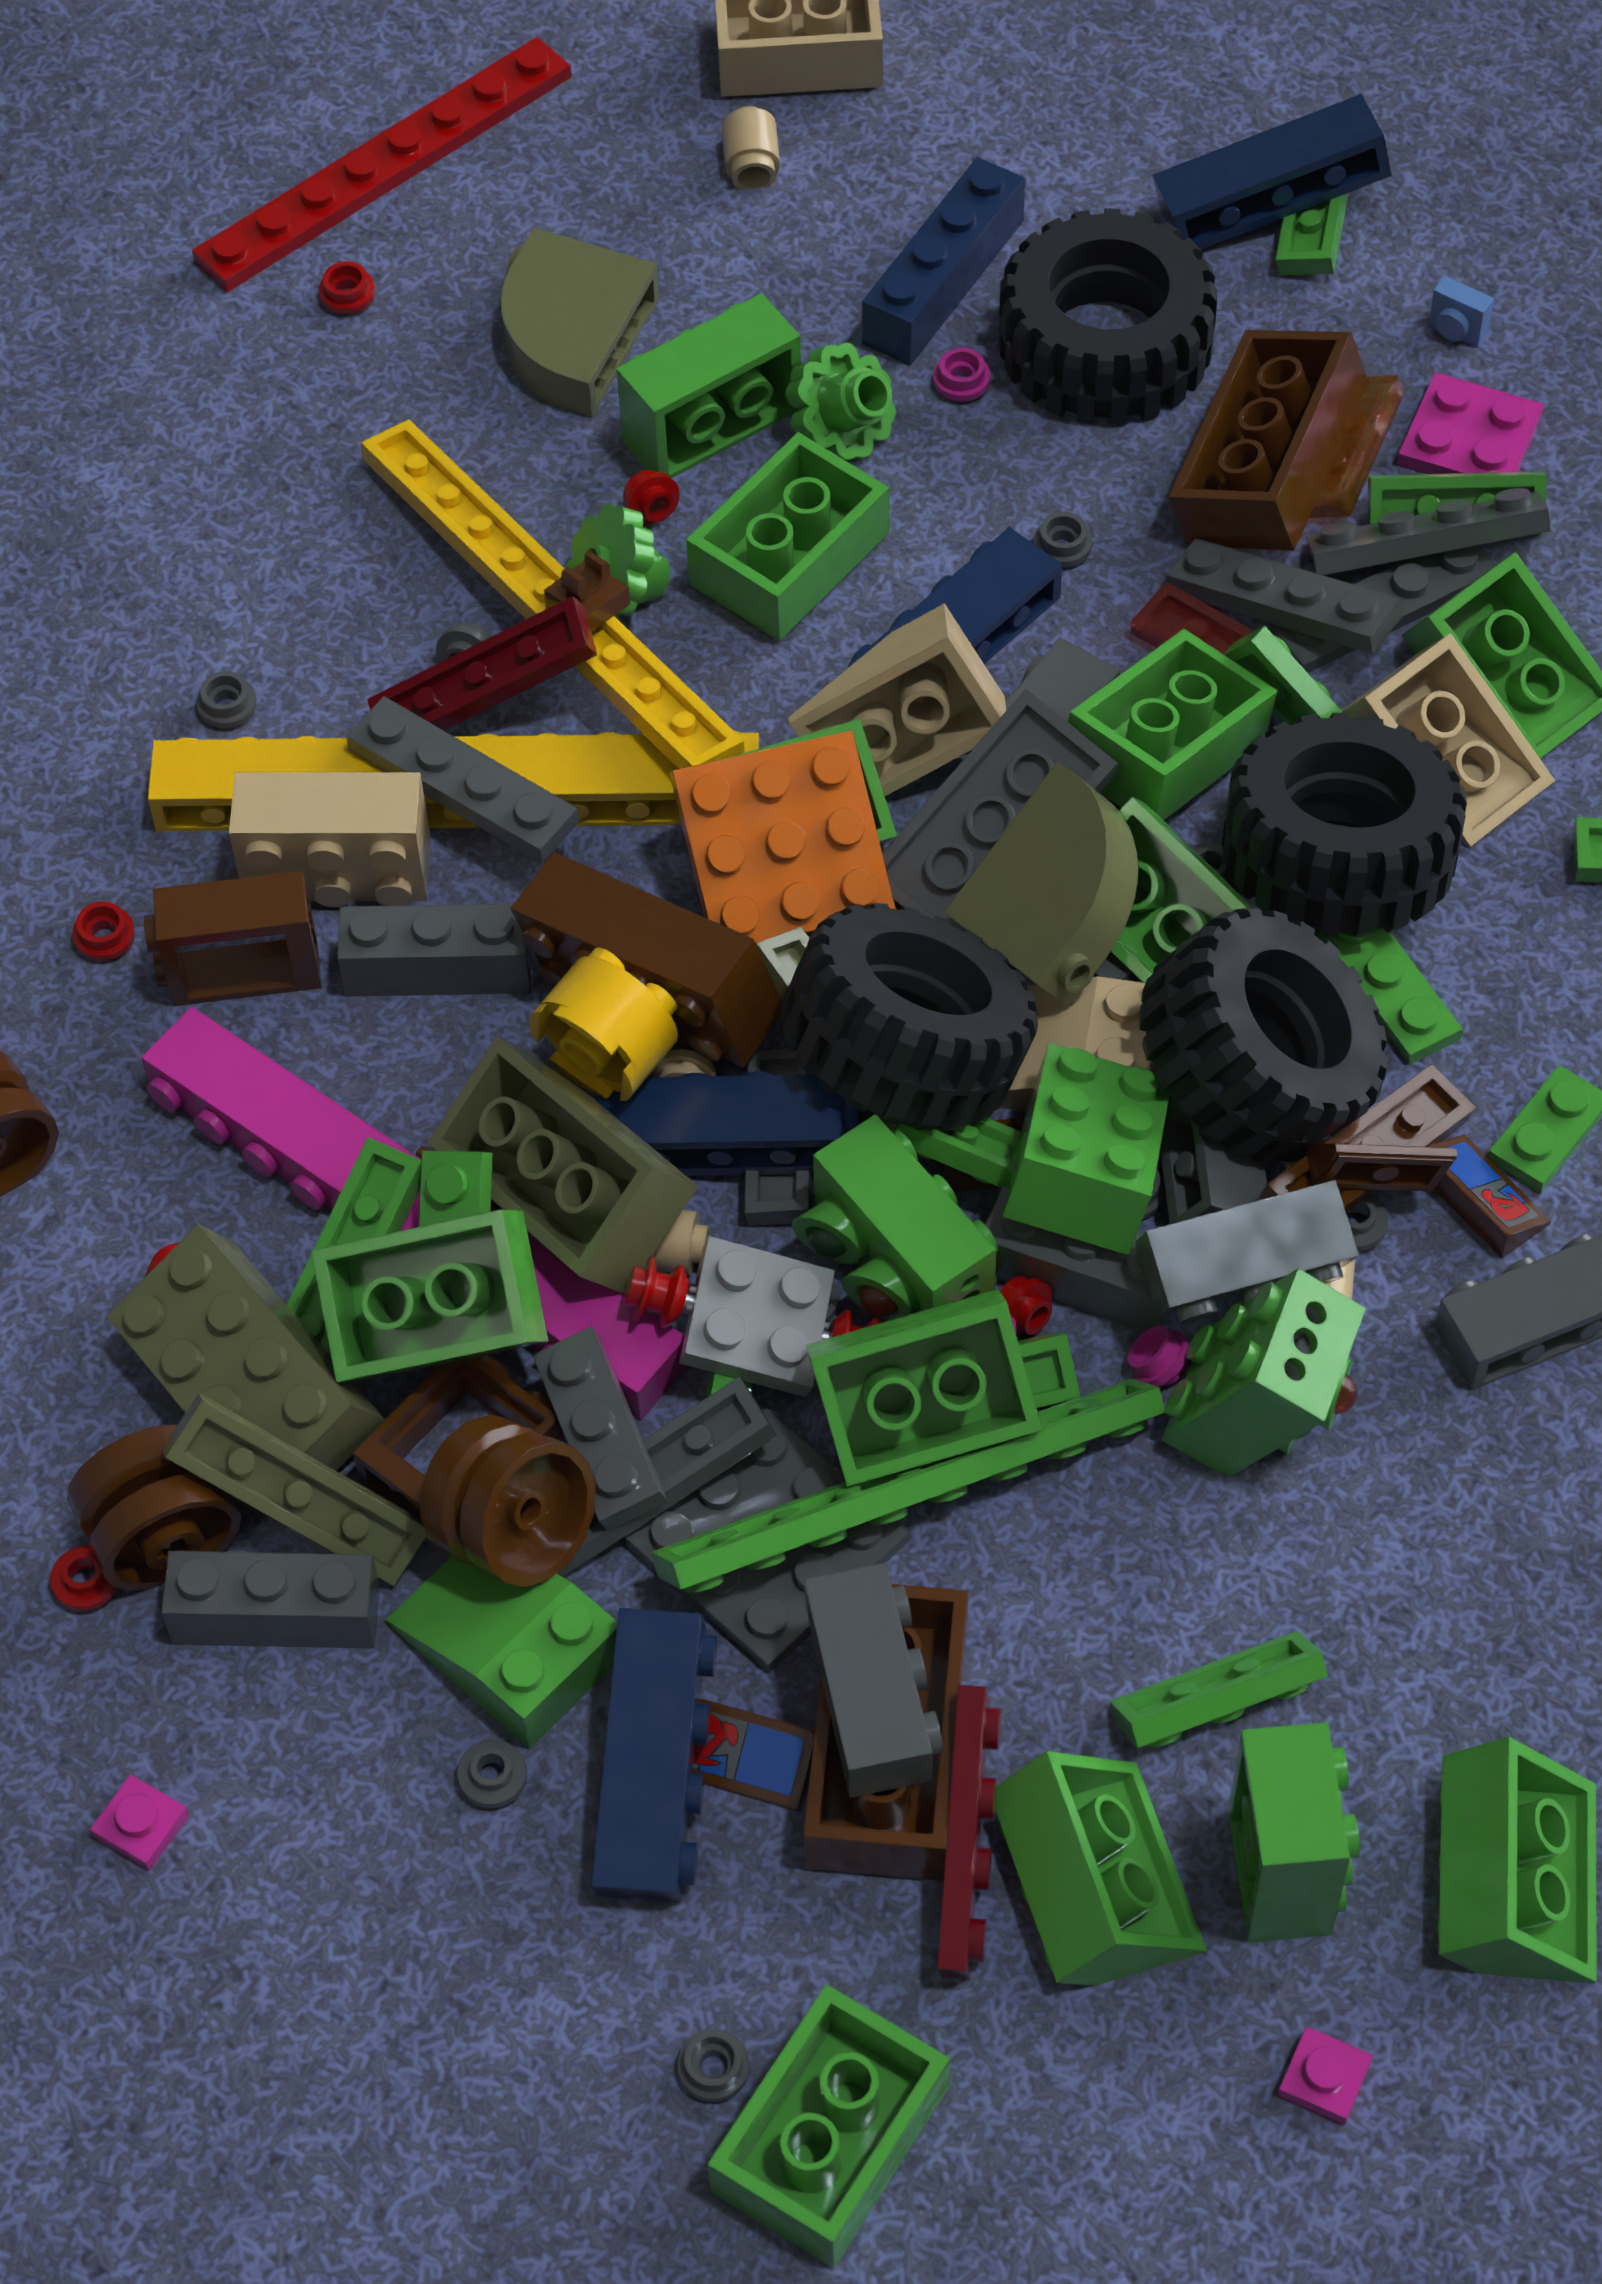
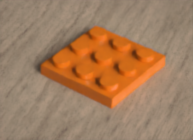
(782, 836)

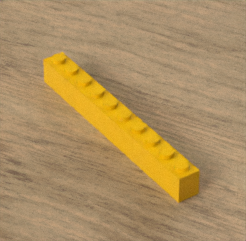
(603, 775)

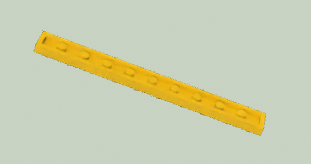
(521, 570)

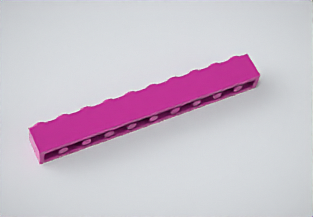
(314, 1145)

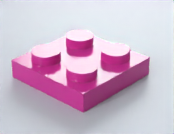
(1469, 429)

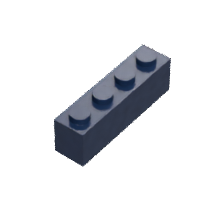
(1274, 173)
(943, 261)
(992, 594)
(735, 1121)
(651, 1755)

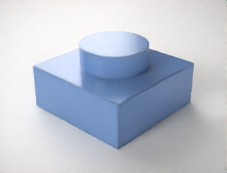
(1460, 312)

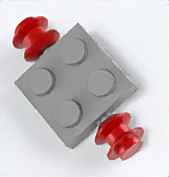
(745, 1313)

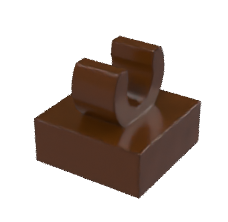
(593, 587)

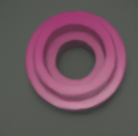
(961, 362)
(1159, 1356)

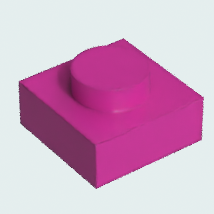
(139, 1822)
(1325, 2075)

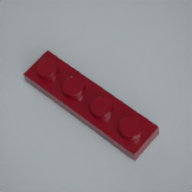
(497, 667)
(966, 1862)

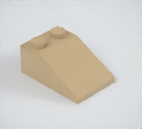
(917, 698)
(1455, 710)
(1098, 1021)

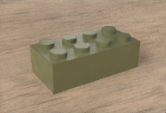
(567, 1163)
(223, 1332)

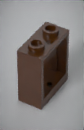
(234, 912)
(381, 1455)

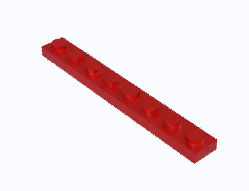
(381, 164)

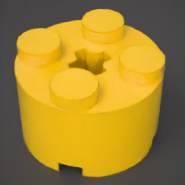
(605, 1025)

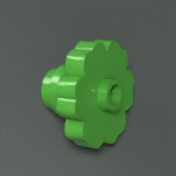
(841, 401)
(628, 549)

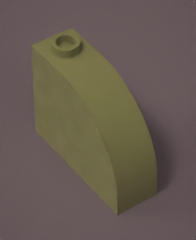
(573, 316)
(1055, 886)

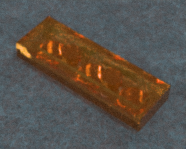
(1359, 447)

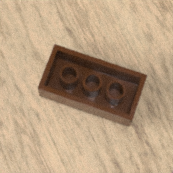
(1269, 439)
(708, 969)
(903, 1827)

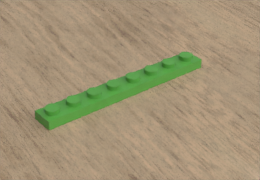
(826, 1514)

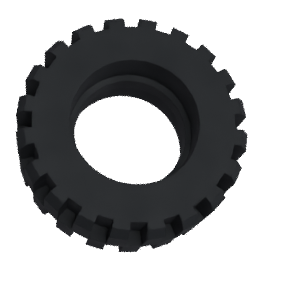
(1107, 369)
(1336, 873)
(908, 1017)
(1263, 1035)

